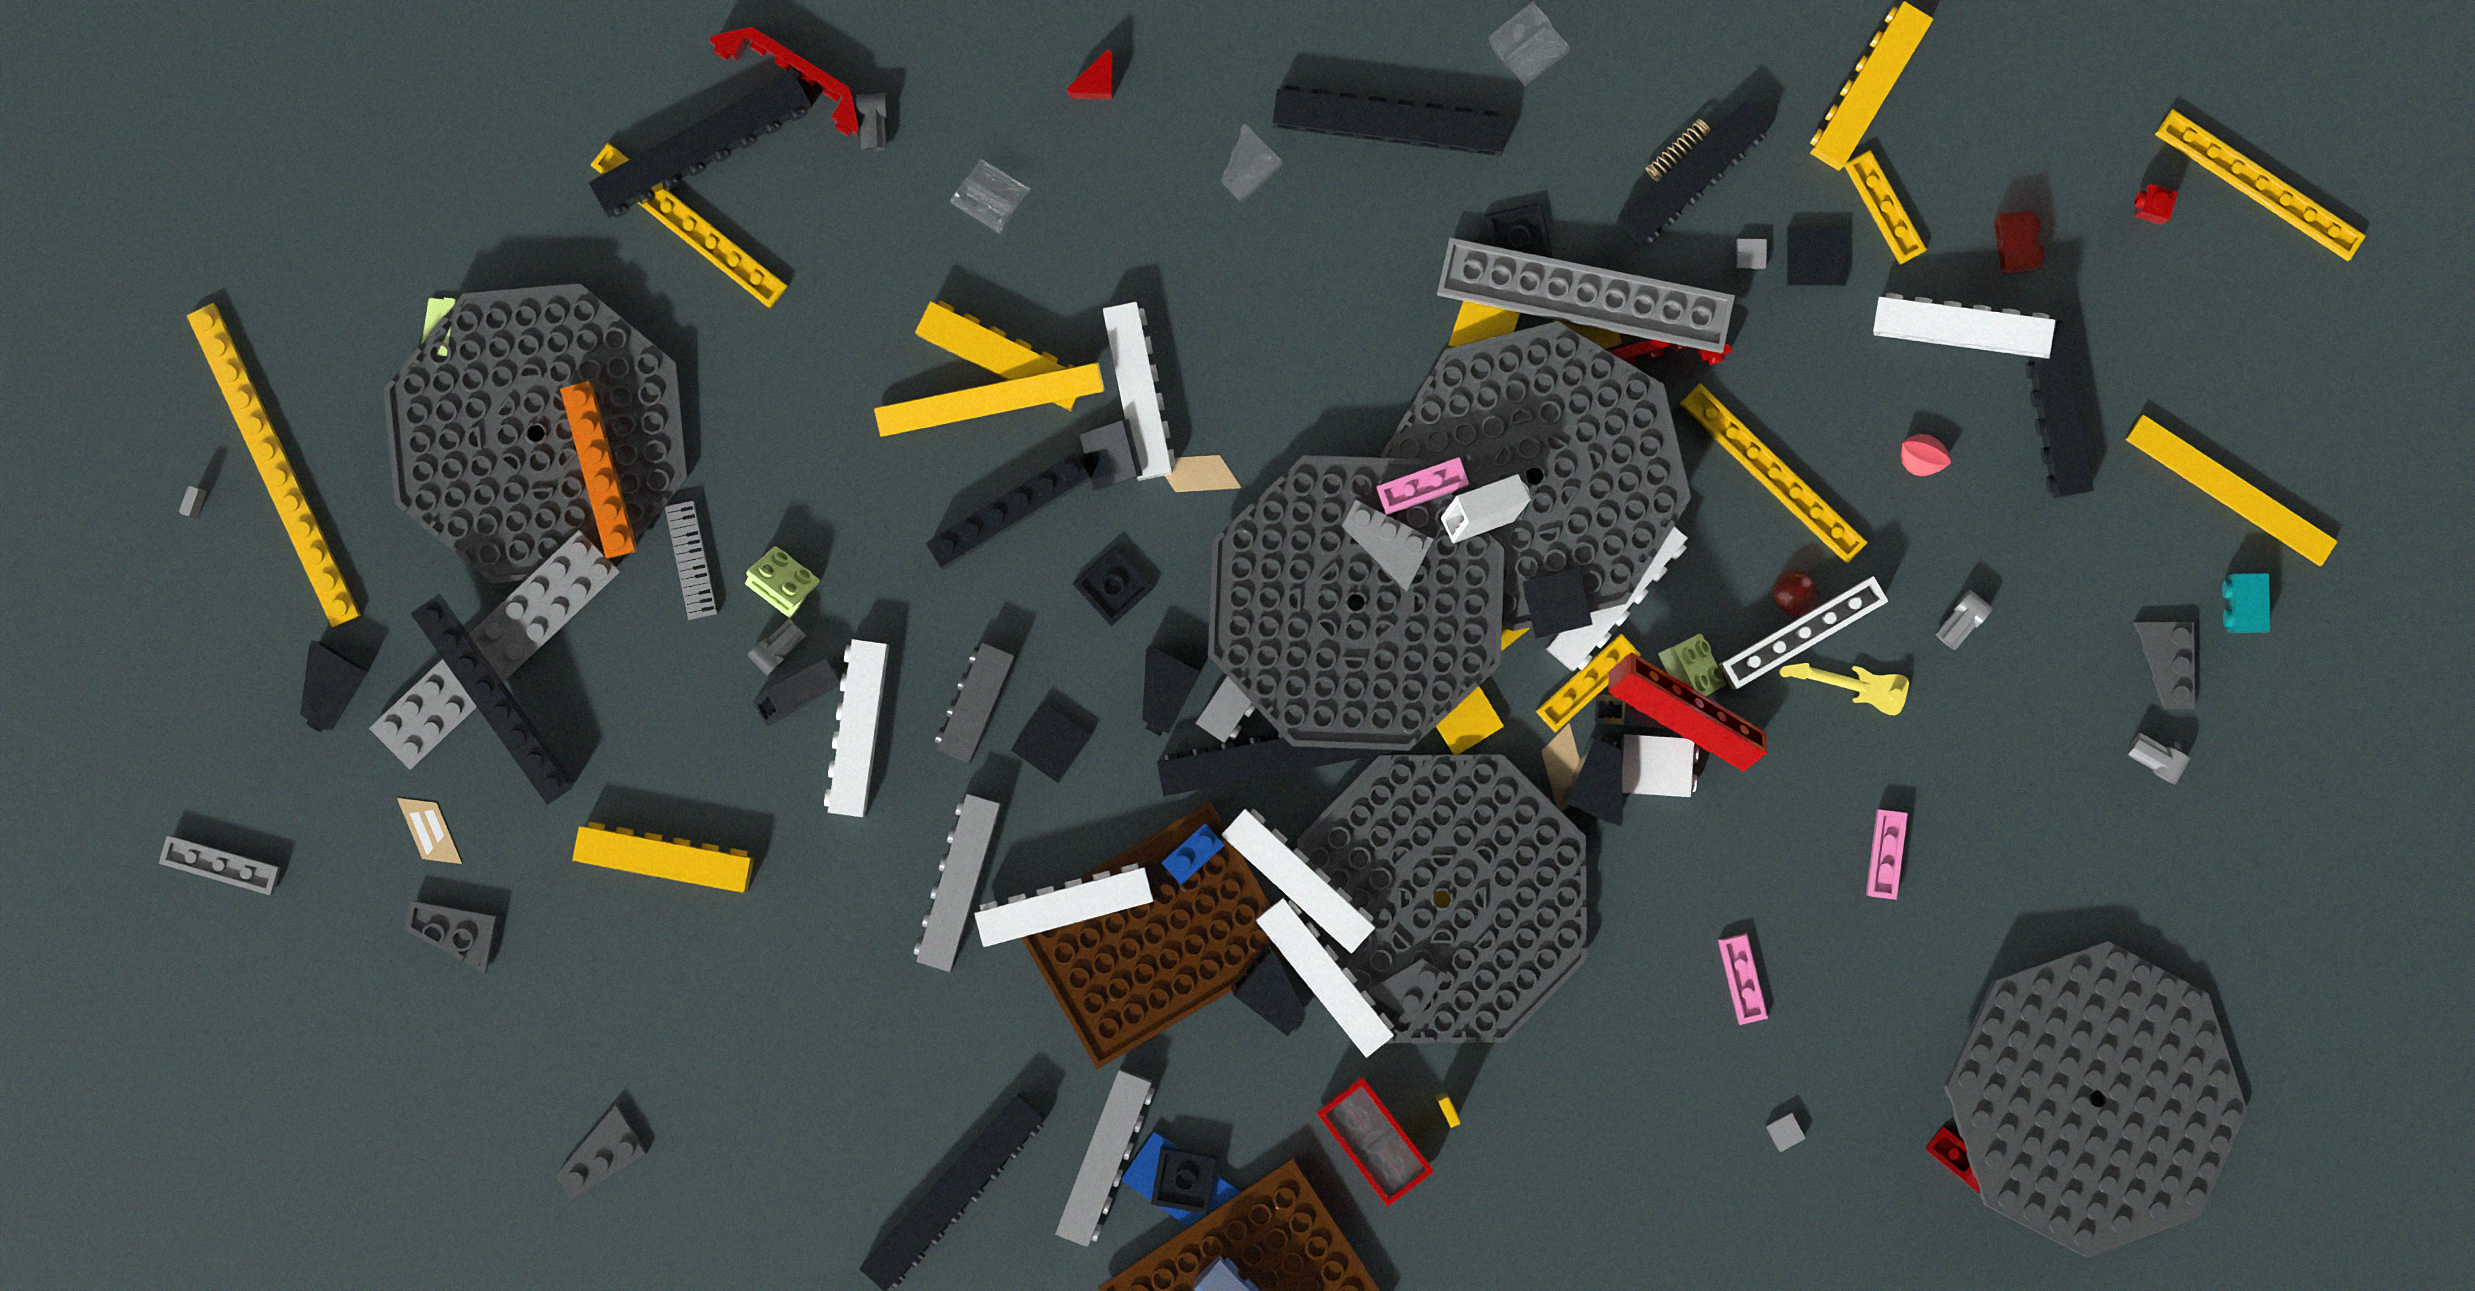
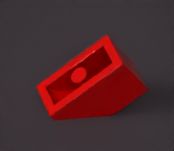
(1952, 1154)

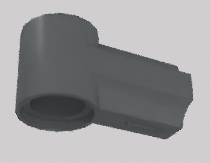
(872, 112)
(771, 652)

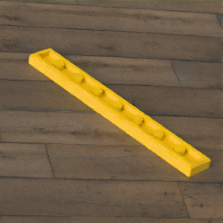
(2260, 185)
(703, 236)
(989, 399)
(1773, 473)
(2231, 490)

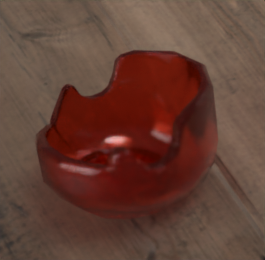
(1795, 593)

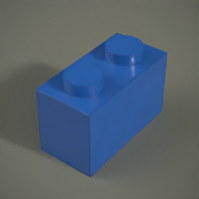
(1193, 853)

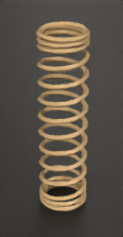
(1702, 126)

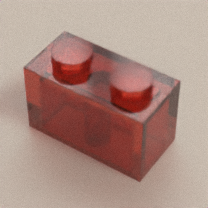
(2018, 242)

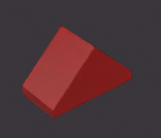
(1095, 81)

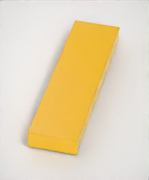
(1885, 207)
(1584, 684)

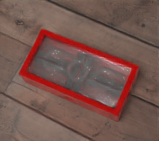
(1374, 1141)

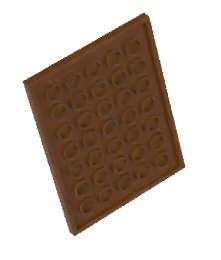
(1161, 960)
(1270, 1231)

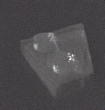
(1249, 165)

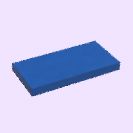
(1142, 1176)

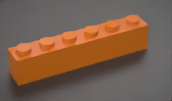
(599, 469)

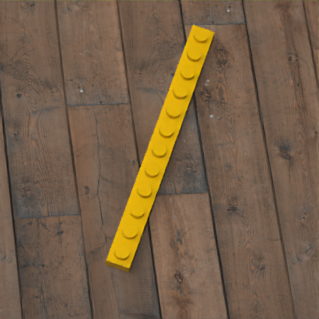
(273, 465)

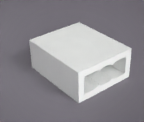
(1485, 508)
(1658, 765)

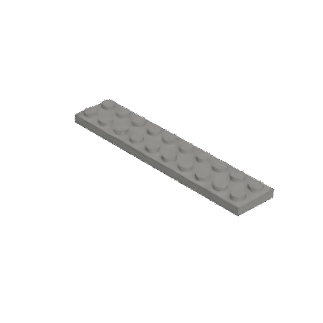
(1586, 295)
(505, 639)

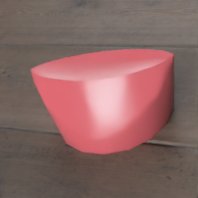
(1924, 455)

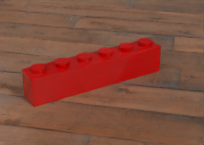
(1687, 712)

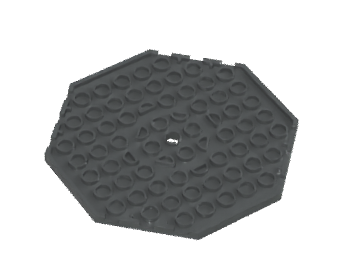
(466, 418)
(1591, 429)
(1339, 672)
(1510, 877)
(2027, 1110)

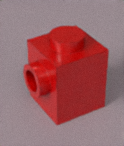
(2154, 204)

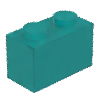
(2246, 603)

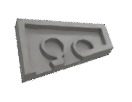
(1388, 541)

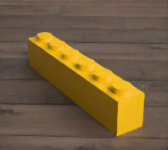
(1871, 85)
(985, 347)
(663, 858)

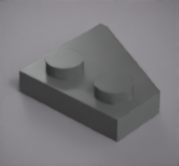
(1410, 988)

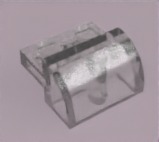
(1528, 44)
(990, 196)

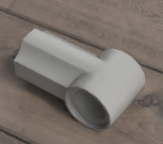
(1968, 613)
(2165, 762)

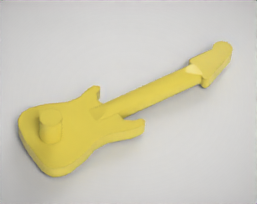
(1884, 692)

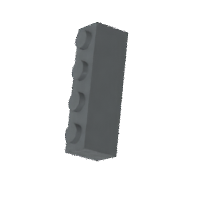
(976, 702)

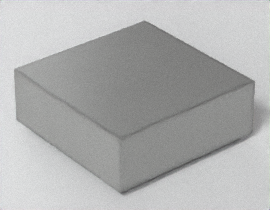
(1751, 253)
(192, 502)
(1785, 1132)

